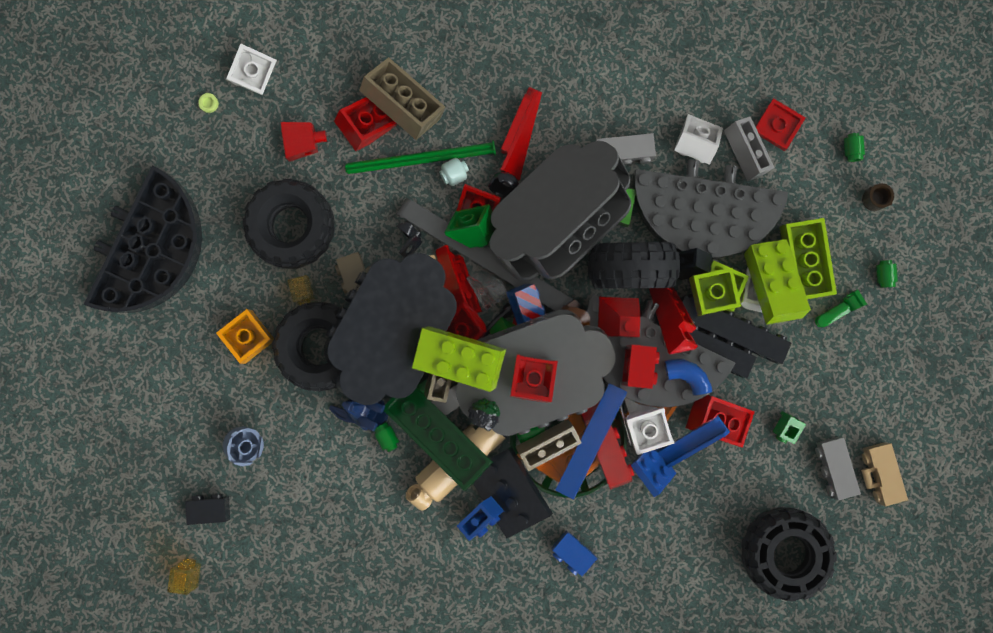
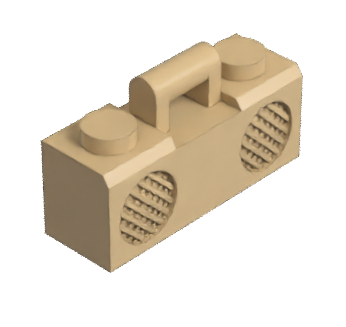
(886, 473)

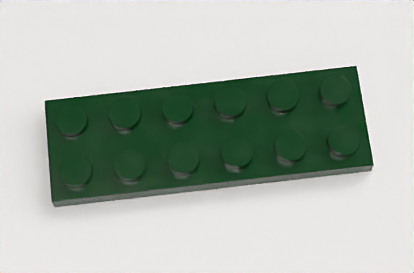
(439, 437)

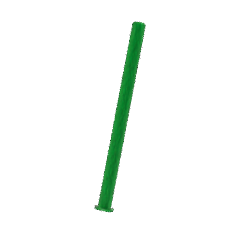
(420, 158)

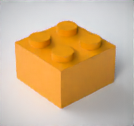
(245, 336)

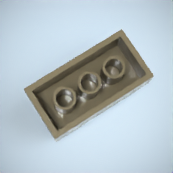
(402, 98)

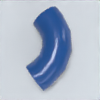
(690, 373)

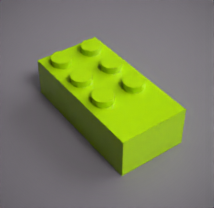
(812, 256)
(776, 281)
(459, 358)

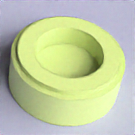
(208, 103)

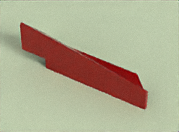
(519, 134)
(455, 278)
(673, 320)

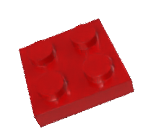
(779, 124)

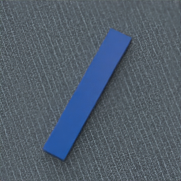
(591, 441)

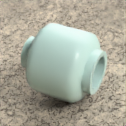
(454, 172)

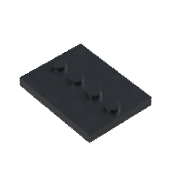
(514, 492)

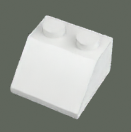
(698, 139)

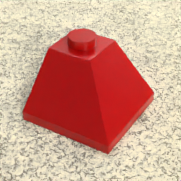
(619, 316)

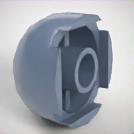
(242, 445)

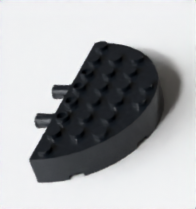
(152, 250)

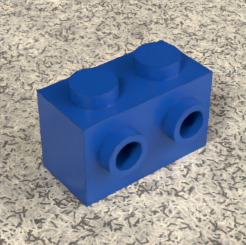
(482, 516)
(573, 553)

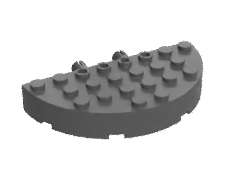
(704, 212)
(666, 392)

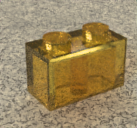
(184, 577)

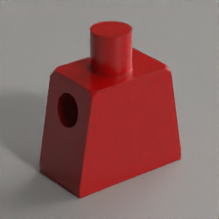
(301, 139)

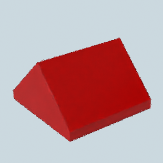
(474, 197)

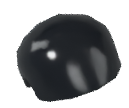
(503, 183)

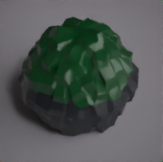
(484, 414)

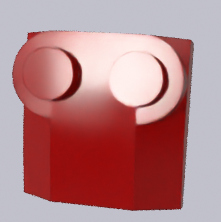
(467, 323)
(533, 379)

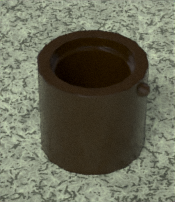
(878, 197)

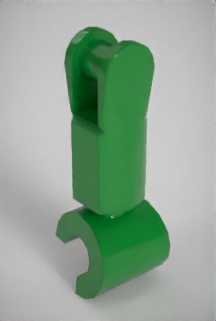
(852, 302)

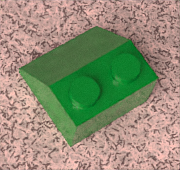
(471, 226)

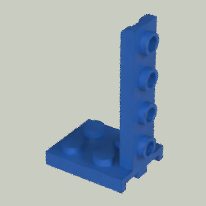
(656, 465)

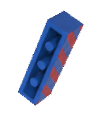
(525, 303)

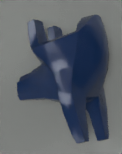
(365, 416)

